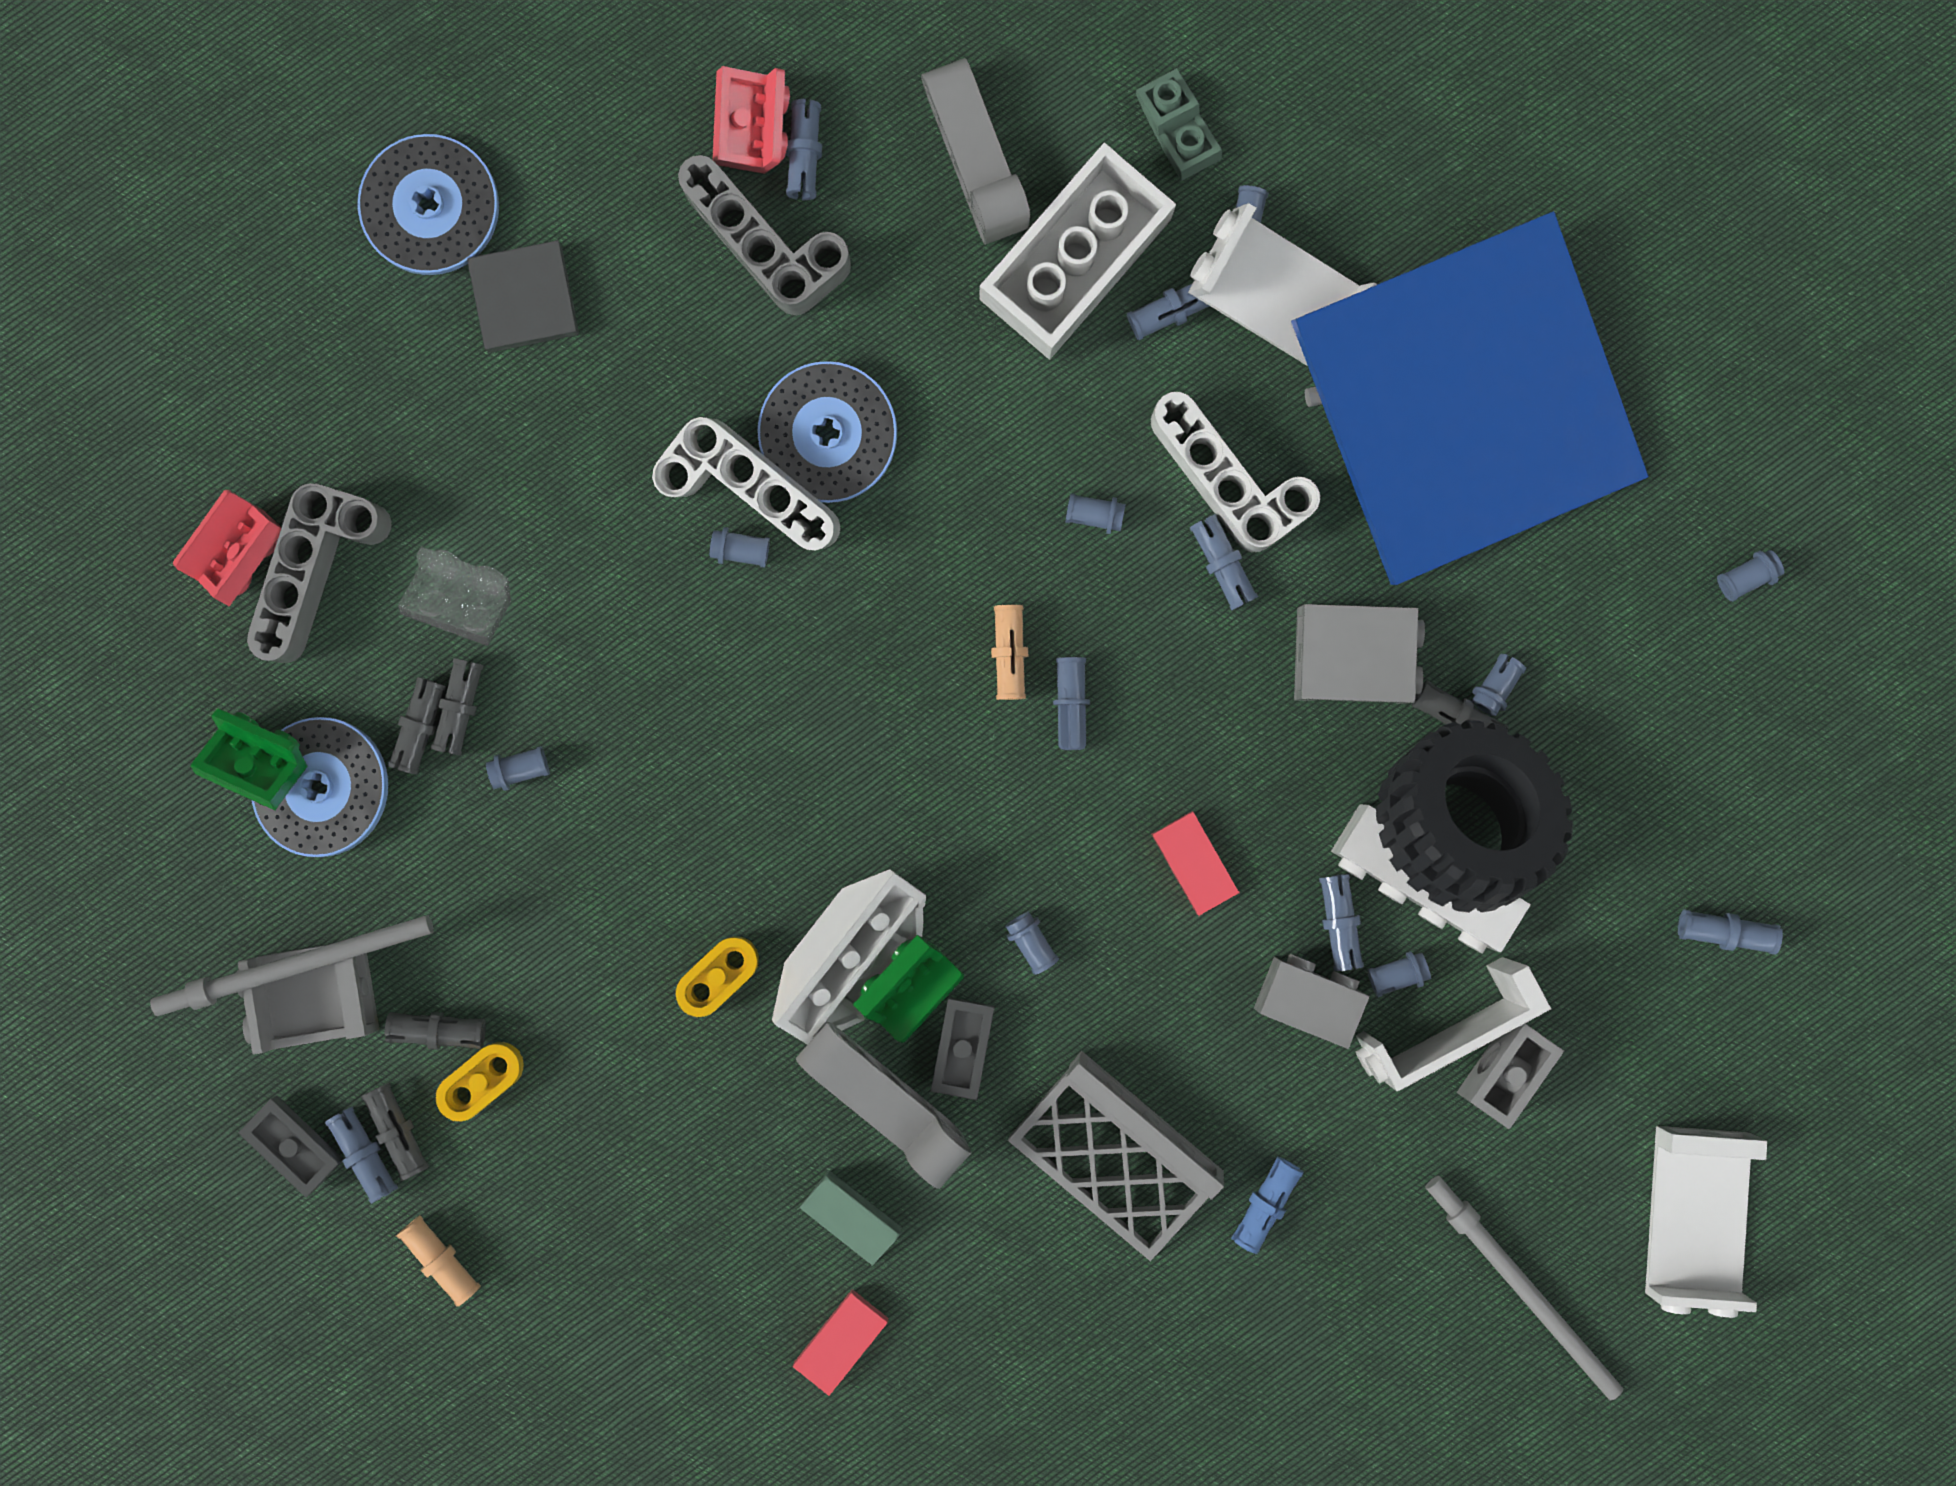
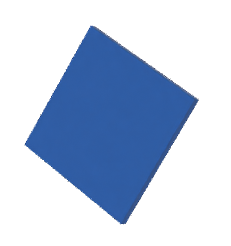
(1470, 398)

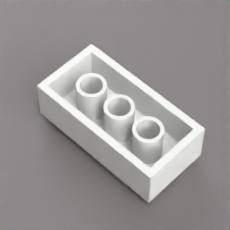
(1076, 251)

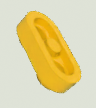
(718, 975)
(481, 1080)

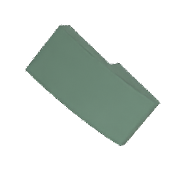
(1178, 125)

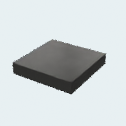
(523, 296)

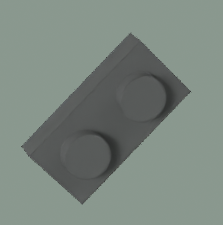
(962, 1048)
(291, 1146)

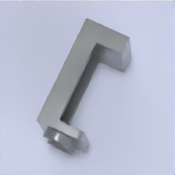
(1358, 654)
(309, 1005)

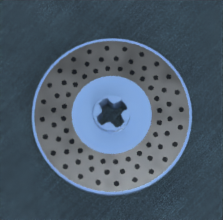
(418, 170)
(858, 410)
(354, 797)

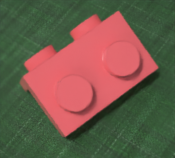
(750, 119)
(228, 547)

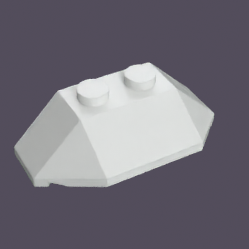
(844, 951)

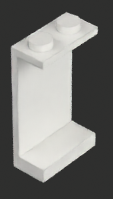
(1265, 280)
(1520, 1003)
(1700, 1219)

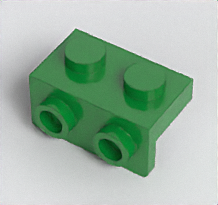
(250, 759)
(908, 988)

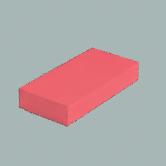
(1195, 863)
(840, 1342)

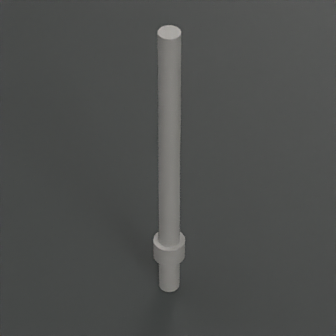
(205, 991)
(1466, 1221)

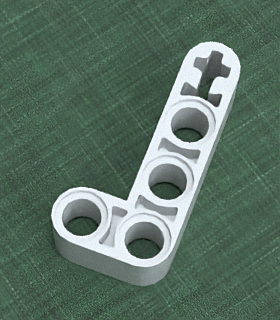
(1228, 468)
(754, 492)

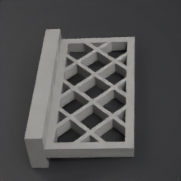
(1142, 1126)

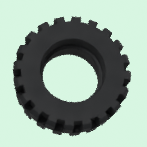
(1513, 784)

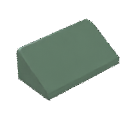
(851, 1218)

